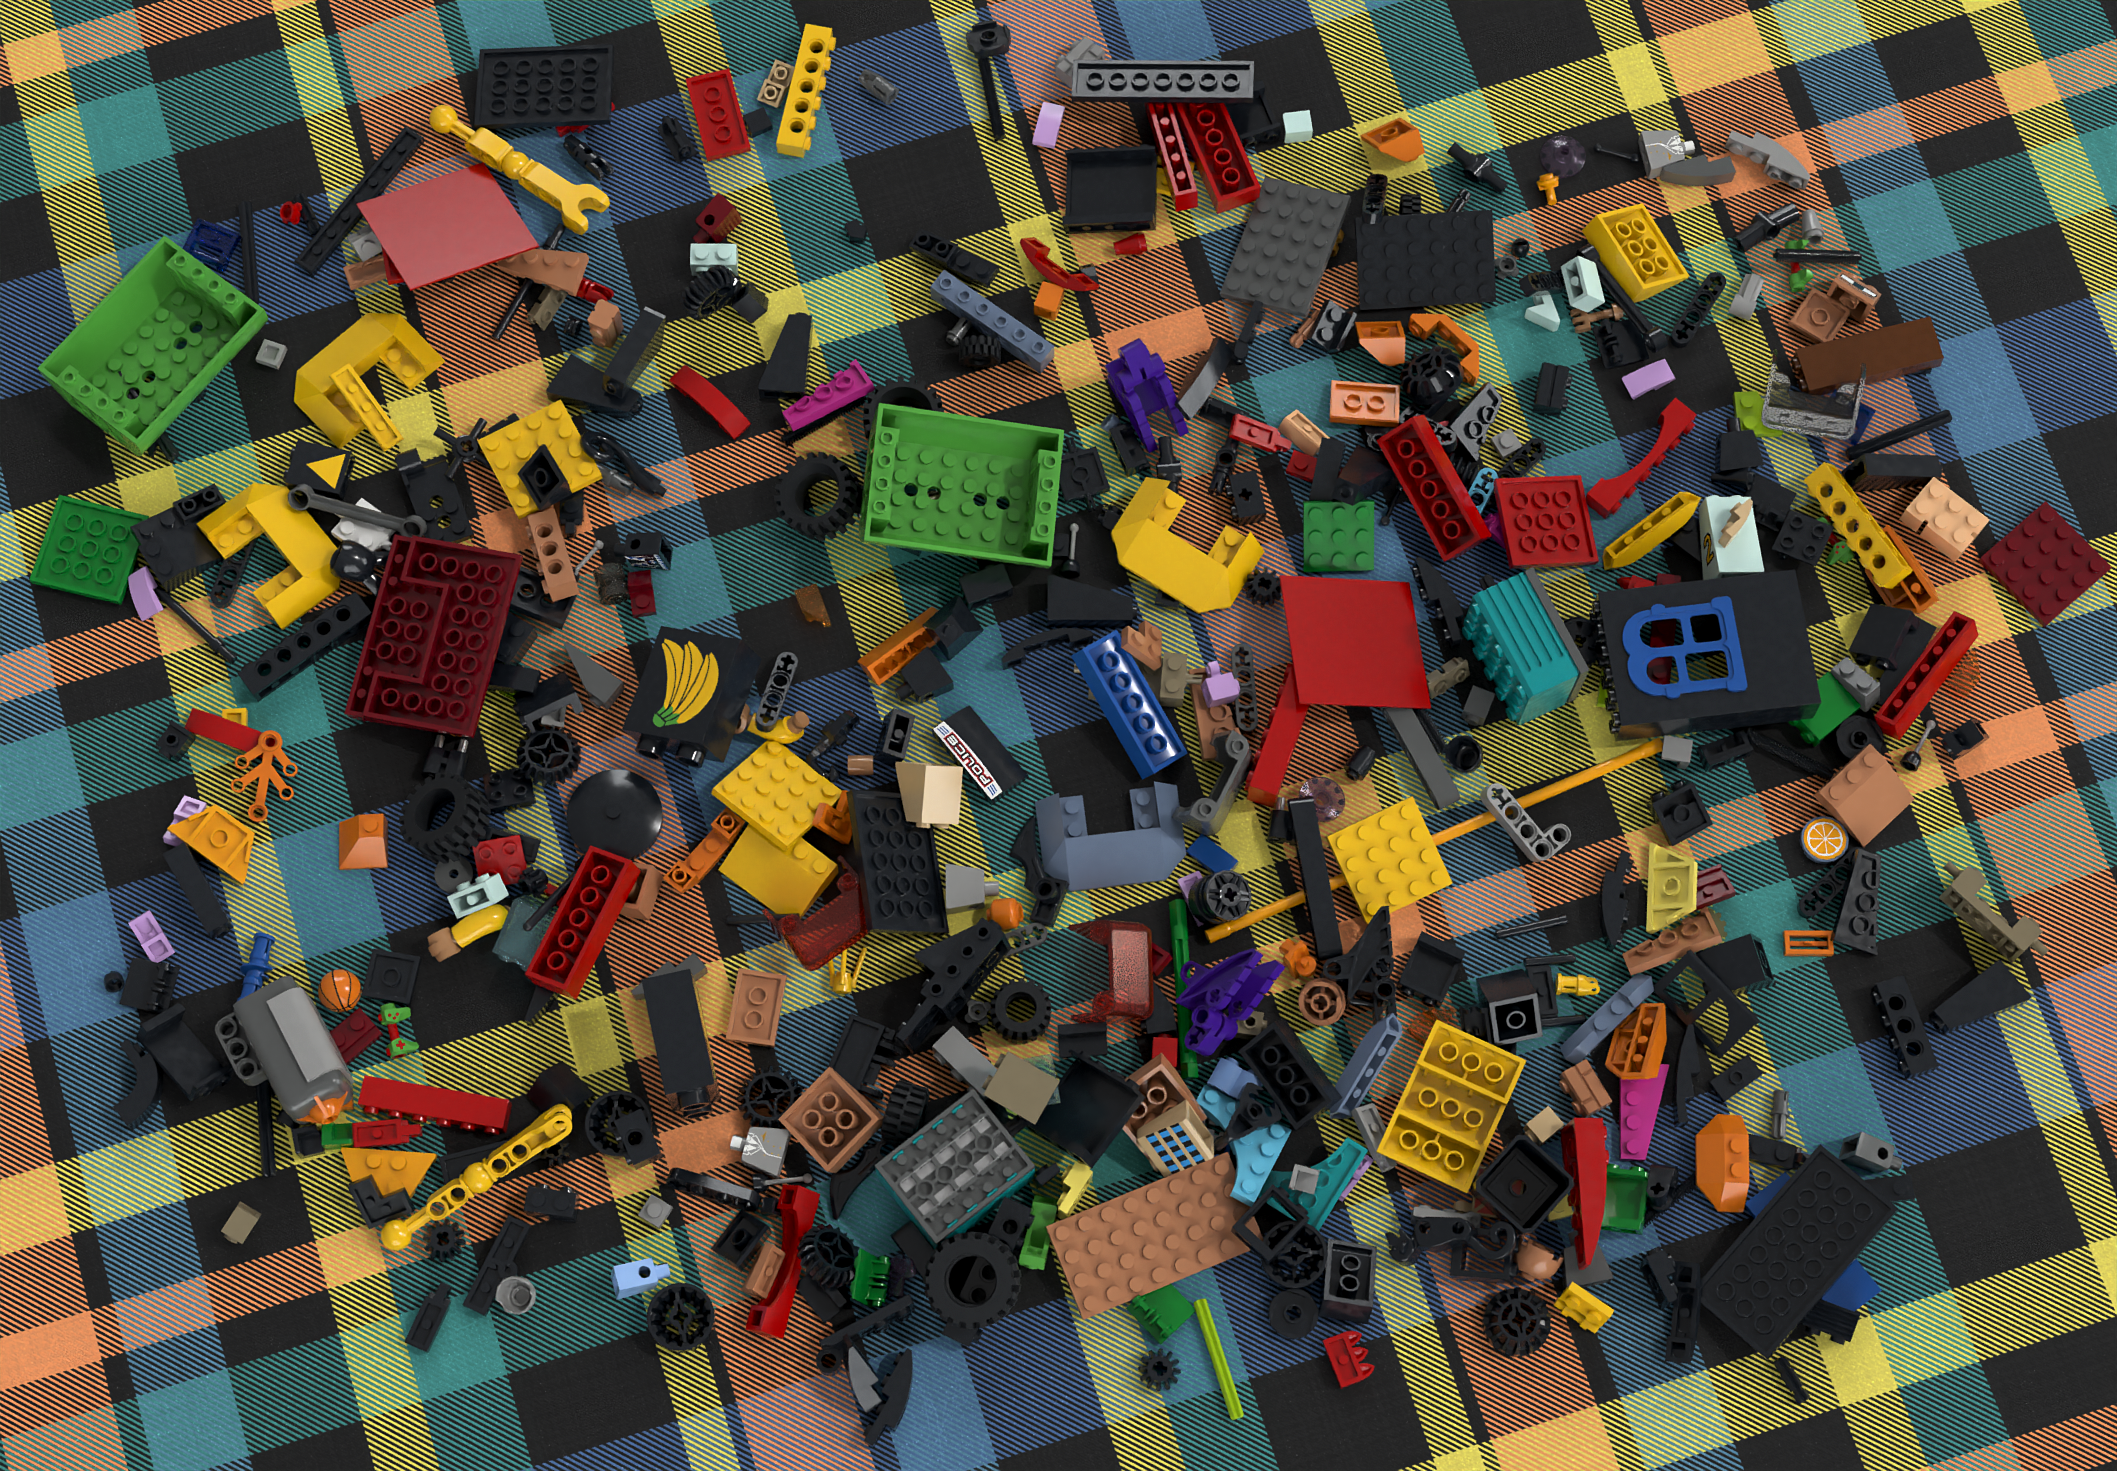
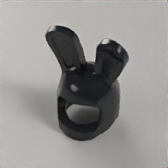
(356, 564)

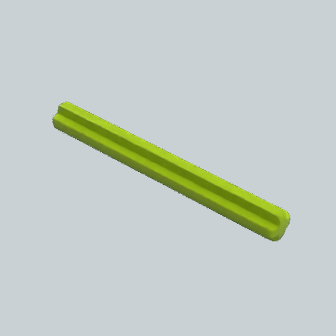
(1218, 1359)

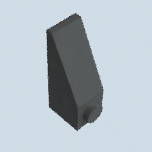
(599, 683)

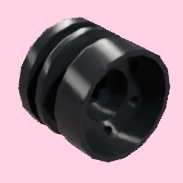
(1208, 900)

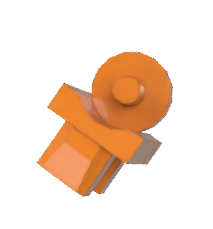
(1298, 959)

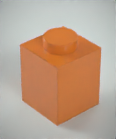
(1049, 300)

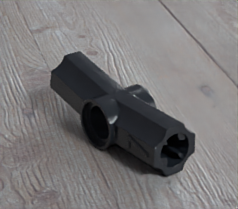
(1766, 226)

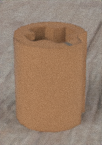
(860, 765)

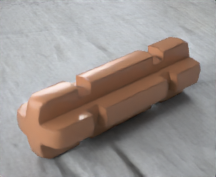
(1303, 331)

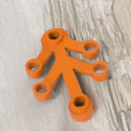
(264, 772)

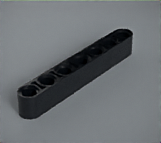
(1314, 878)

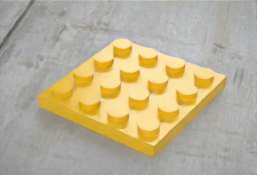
(514, 445)
(776, 793)
(1389, 859)

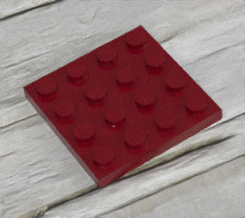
(2044, 564)

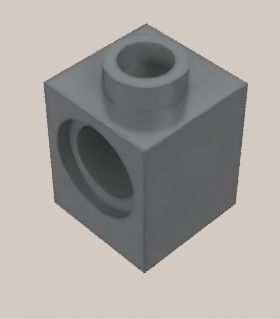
(1477, 706)

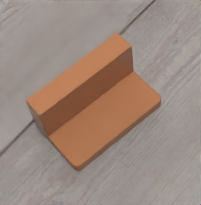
(763, 1270)

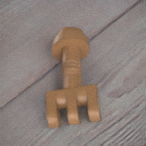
(1585, 319)

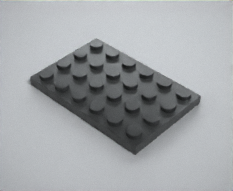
(1285, 246)

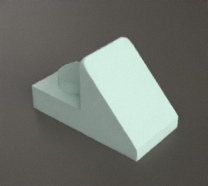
(1543, 313)

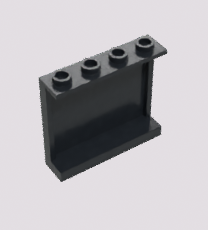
(1111, 189)
(1091, 1109)

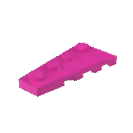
(838, 393)
(1637, 1114)

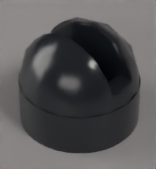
(1520, 251)
(109, 984)

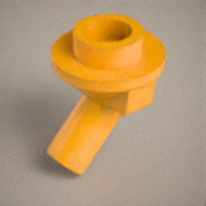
(1548, 182)

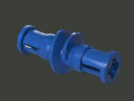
(257, 966)

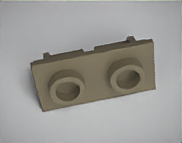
(544, 312)
(1454, 672)

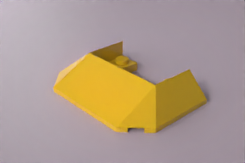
(362, 345)
(296, 537)
(1173, 564)

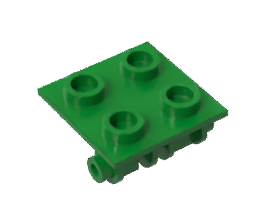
(864, 1284)
(1161, 1311)

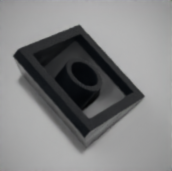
(544, 479)
(560, 1086)
(741, 1240)

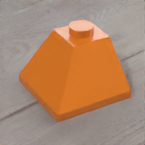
(1396, 139)
(1383, 340)
(363, 842)

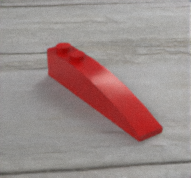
(1587, 1163)

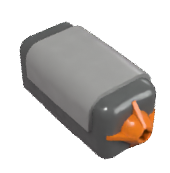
(291, 1049)

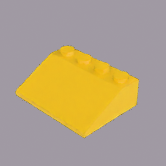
(1635, 251)
(776, 877)

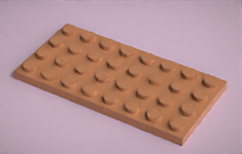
(1150, 1236)

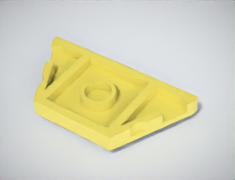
(1670, 887)

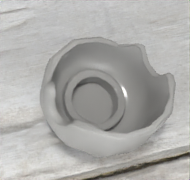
(516, 1294)

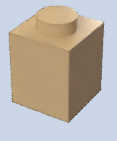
(1543, 1126)

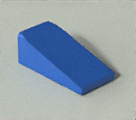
(1211, 855)

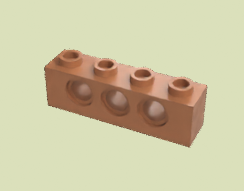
(553, 555)

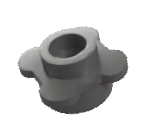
(1509, 261)
(973, 1006)

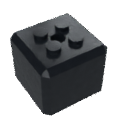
(1543, 1178)

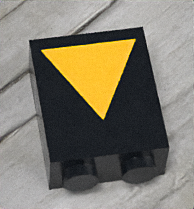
(321, 468)

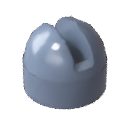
(1109, 422)

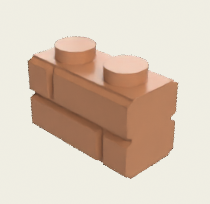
(605, 324)
(1585, 1089)

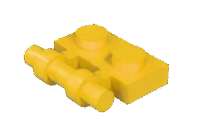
(1583, 1307)

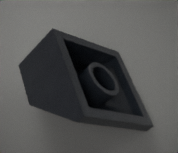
(953, 627)

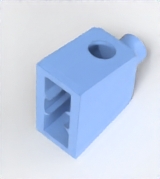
(629, 1282)

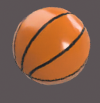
(339, 990)

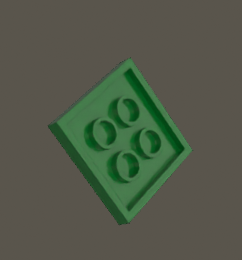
(1338, 536)

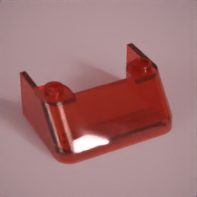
(828, 929)
(1130, 971)

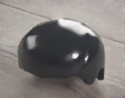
(1464, 754)

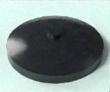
(615, 813)

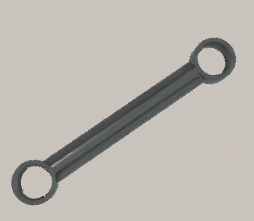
(355, 512)

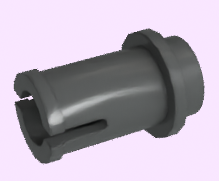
(958, 331)

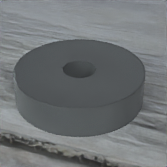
(443, 873)

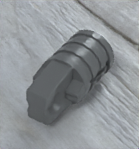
(878, 86)

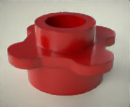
(290, 212)

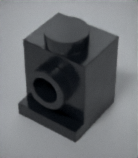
(183, 741)

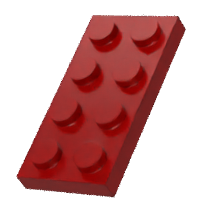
(718, 114)

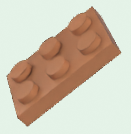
(756, 1007)

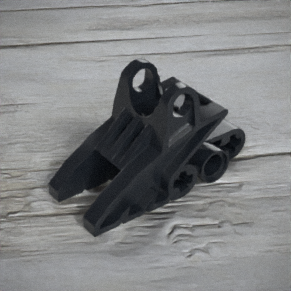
(1368, 956)

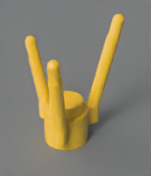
(842, 982)

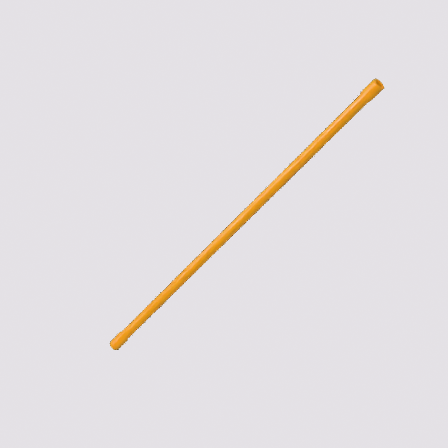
(1643, 751)

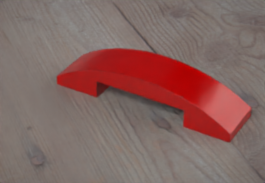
(1037, 255)
(711, 401)
(224, 731)

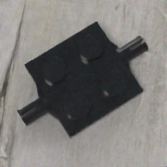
(1082, 475)

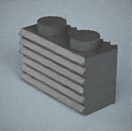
(1857, 683)

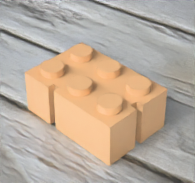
(1948, 519)

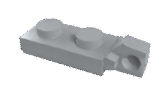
(1372, 1131)
(1427, 1211)

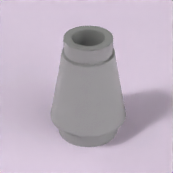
(1811, 227)

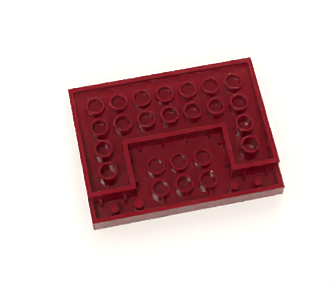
(433, 635)

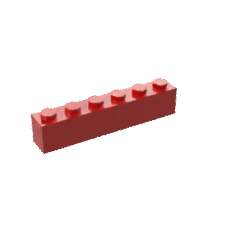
(1172, 155)
(1926, 675)
(434, 1104)

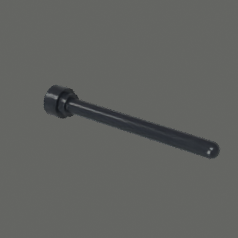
(552, 900)

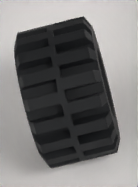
(1020, 991)
(904, 1112)

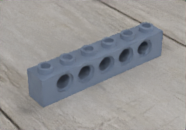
(992, 321)

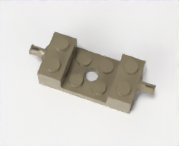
(1167, 681)
(1991, 926)

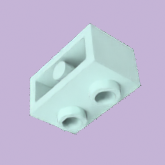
(710, 255)
(1582, 284)
(479, 895)

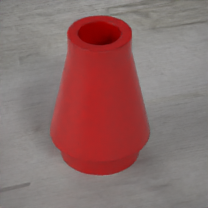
(1131, 245)

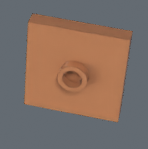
(1819, 317)

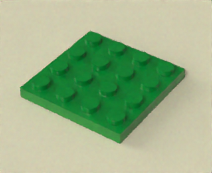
(88, 550)

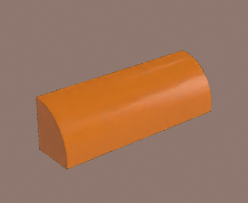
(898, 649)

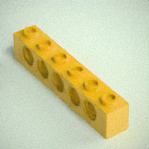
(813, 39)
(1895, 565)

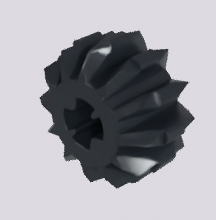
(1260, 594)
(453, 1237)
(1166, 1365)

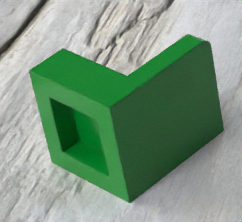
(337, 1135)

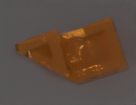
(812, 604)
(1966, 675)
(1422, 1026)

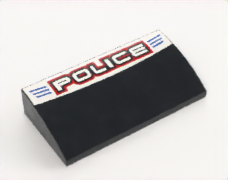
(980, 754)

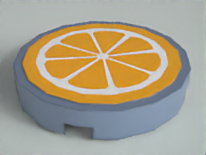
(1824, 840)

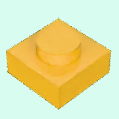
(238, 715)

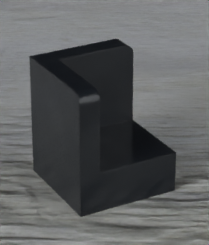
(750, 302)
(308, 1141)

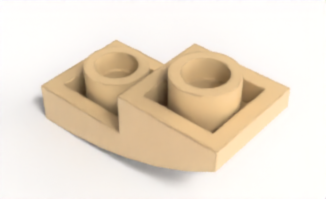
(777, 84)
(1739, 516)

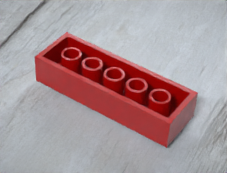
(1217, 154)
(1434, 488)
(1277, 743)
(583, 922)

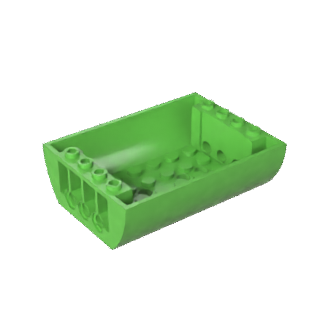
(138, 334)
(961, 460)

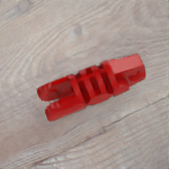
(593, 291)

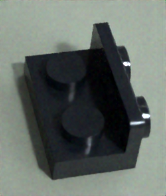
(1331, 327)

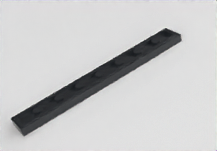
(348, 214)

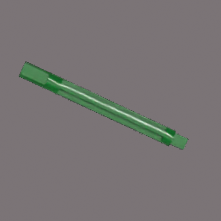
(1180, 947)

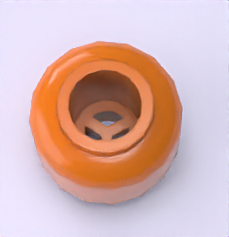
(1006, 913)

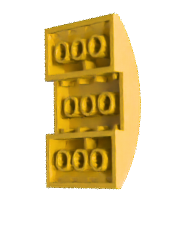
(1451, 1106)

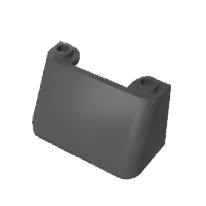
(1209, 813)

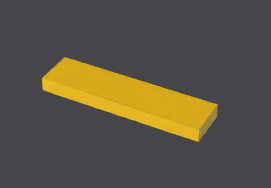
(366, 407)

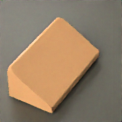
(1302, 432)

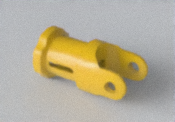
(1578, 985)

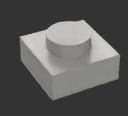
(271, 354)
(1506, 443)
(555, 718)
(655, 1211)

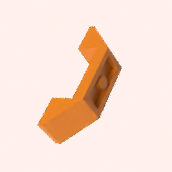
(1425, 324)
(707, 853)

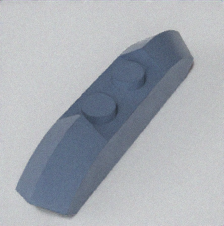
(1607, 1018)
(1365, 1065)

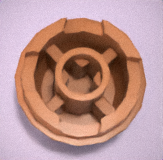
(1322, 1002)

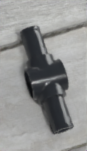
(1477, 168)
(1168, 466)
(1221, 471)

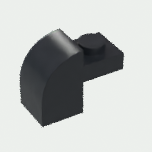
(1964, 738)

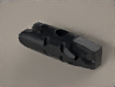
(587, 157)

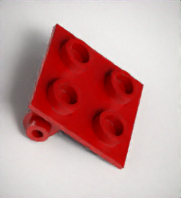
(502, 857)

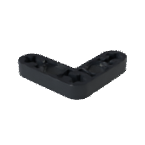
(1445, 433)

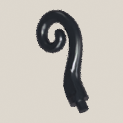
(607, 449)

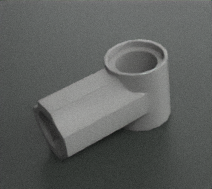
(1745, 301)

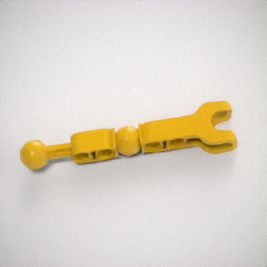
(533, 176)
(481, 1175)

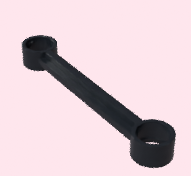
(1652, 336)

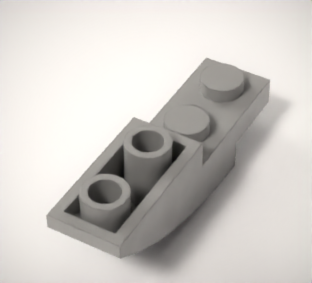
(1778, 161)

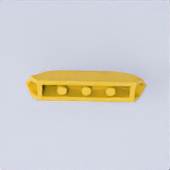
(1650, 531)

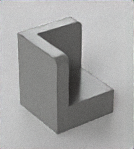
(1677, 750)
(1304, 1178)

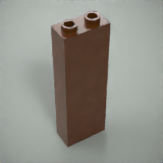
(1885, 351)

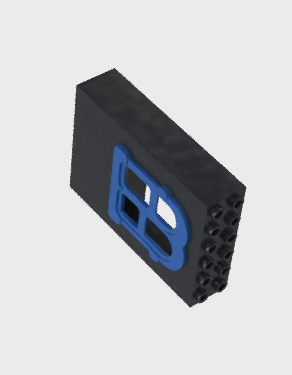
(1763, 647)

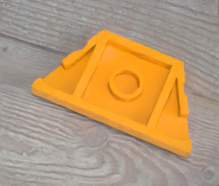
(218, 839)
(389, 1168)

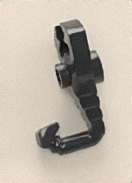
(834, 735)
(1248, 1116)

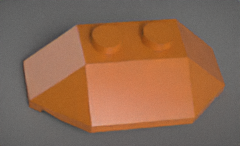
(1914, 591)
(1639, 1043)
(1723, 1162)

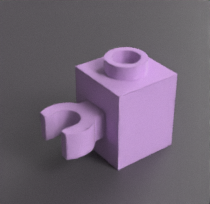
(1219, 688)

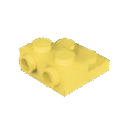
(1075, 1182)

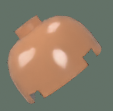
(1536, 1260)

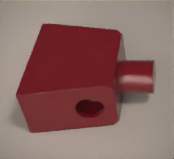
(716, 220)

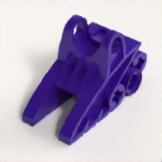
(1143, 389)
(1222, 988)

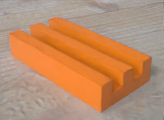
(1787, 934)

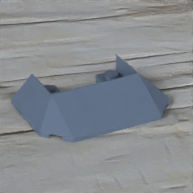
(1111, 858)

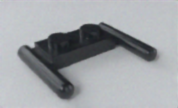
(1541, 978)

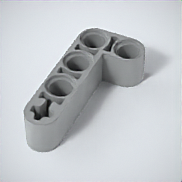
(1521, 818)

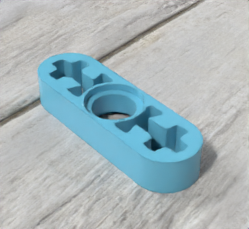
(1489, 486)

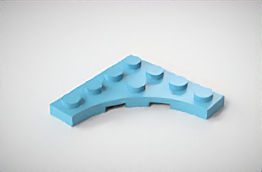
(1253, 1153)

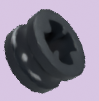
(573, 326)

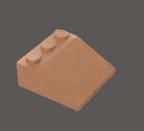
(1865, 795)
(1162, 1091)
(832, 1120)

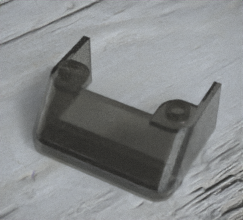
(1809, 412)

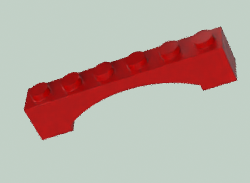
(1608, 494)
(798, 1213)

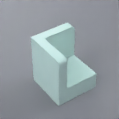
(1297, 126)

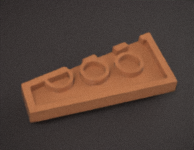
(555, 268)
(1209, 720)
(1693, 934)

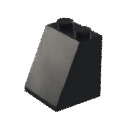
(1739, 965)
(1511, 1006)

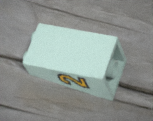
(1743, 552)

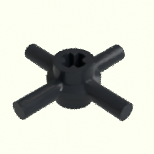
(459, 443)

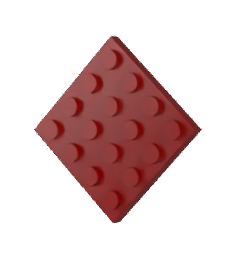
(1545, 521)

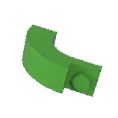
(1037, 1240)

